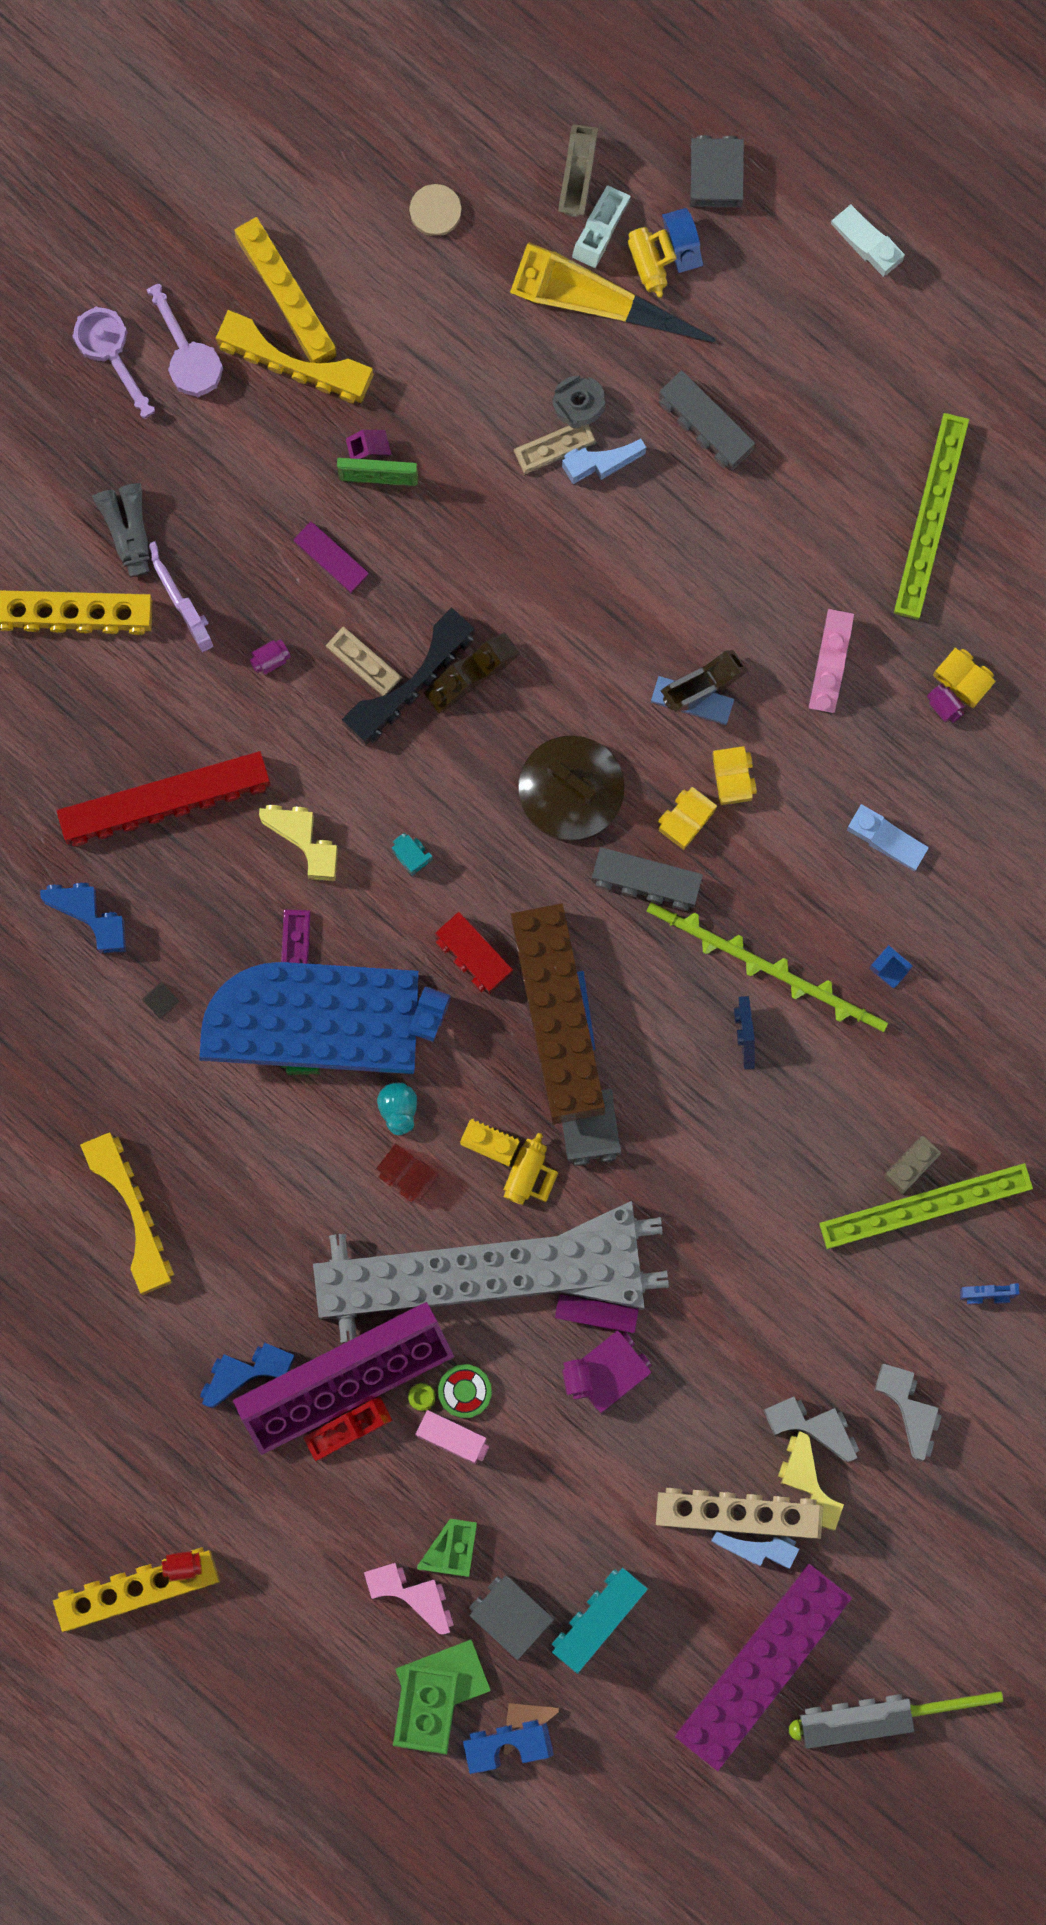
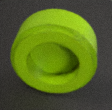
(421, 1397)

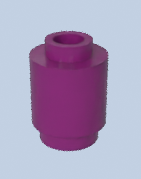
(269, 657)
(946, 703)
(577, 1378)

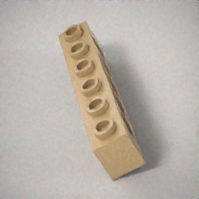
(808, 1526)

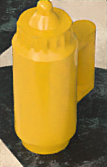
(648, 259)
(525, 1172)

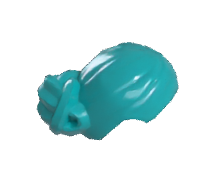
(397, 1107)

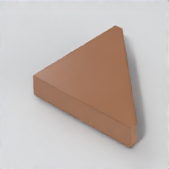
(521, 1713)

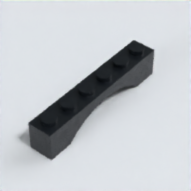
(372, 715)

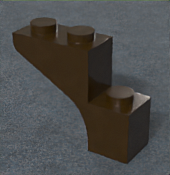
(471, 671)
(697, 686)

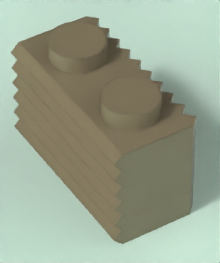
(912, 1164)

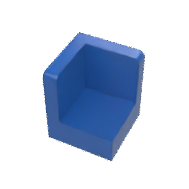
(891, 967)

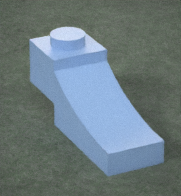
(582, 463)
(887, 838)
(778, 1550)

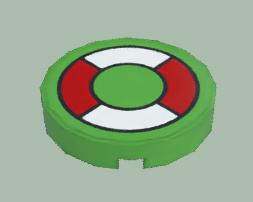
(464, 1391)

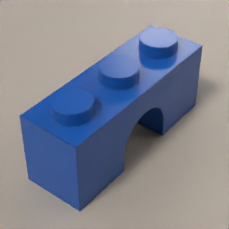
(531, 1741)

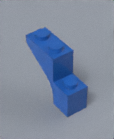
(82, 905)
(234, 1374)

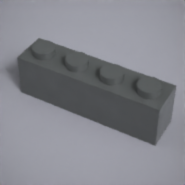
(706, 421)
(646, 878)

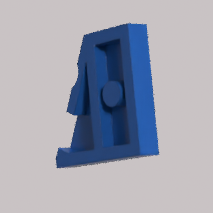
(1000, 1294)

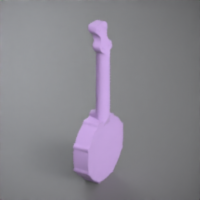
(101, 337)
(193, 366)
(184, 605)

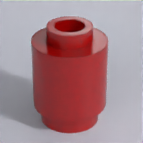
(182, 1566)

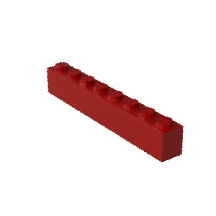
(163, 798)

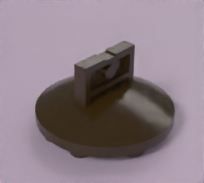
(571, 788)

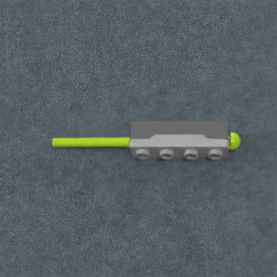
(873, 1719)

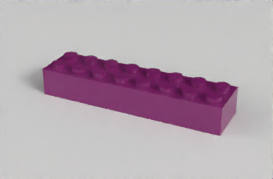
(343, 1378)
(762, 1667)

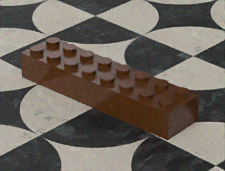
(557, 1014)

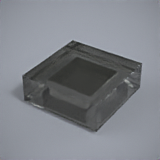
(160, 1000)

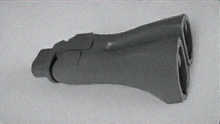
(131, 541)

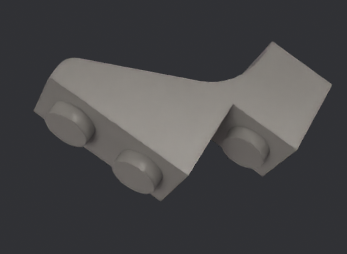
(917, 1417)
(825, 1428)

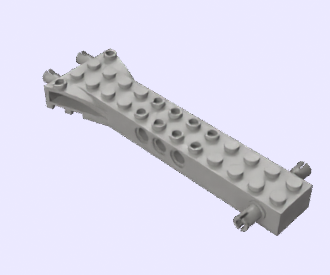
(587, 1262)

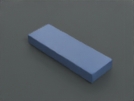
(714, 708)

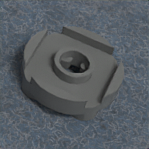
(581, 414)

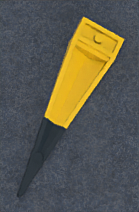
(559, 282)

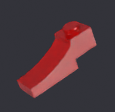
(347, 1428)

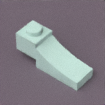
(600, 226)
(868, 241)

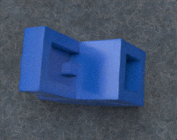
(683, 239)
(429, 1013)

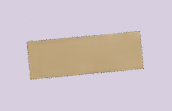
(553, 447)
(364, 662)

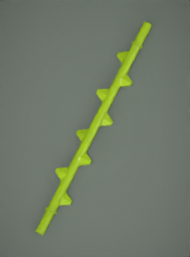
(755, 964)

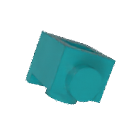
(411, 853)

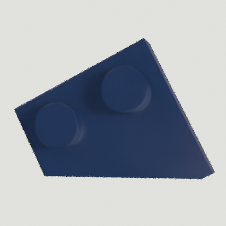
(745, 1035)

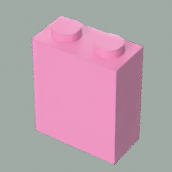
(452, 1437)

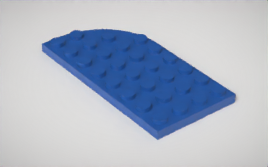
(314, 1018)

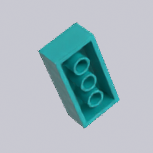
(599, 1620)

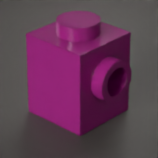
(368, 445)

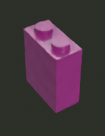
(615, 1370)

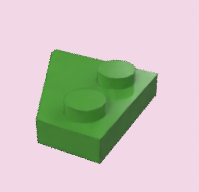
(452, 1549)

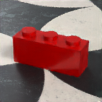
(473, 954)

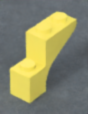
(298, 829)
(801, 1475)

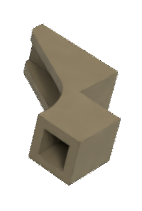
(578, 170)

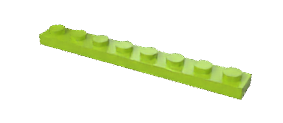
(931, 516)
(925, 1206)

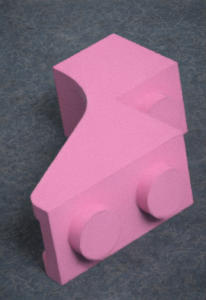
(831, 661)
(423, 1598)

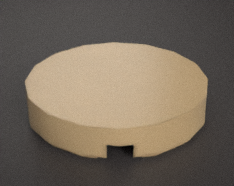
(435, 210)

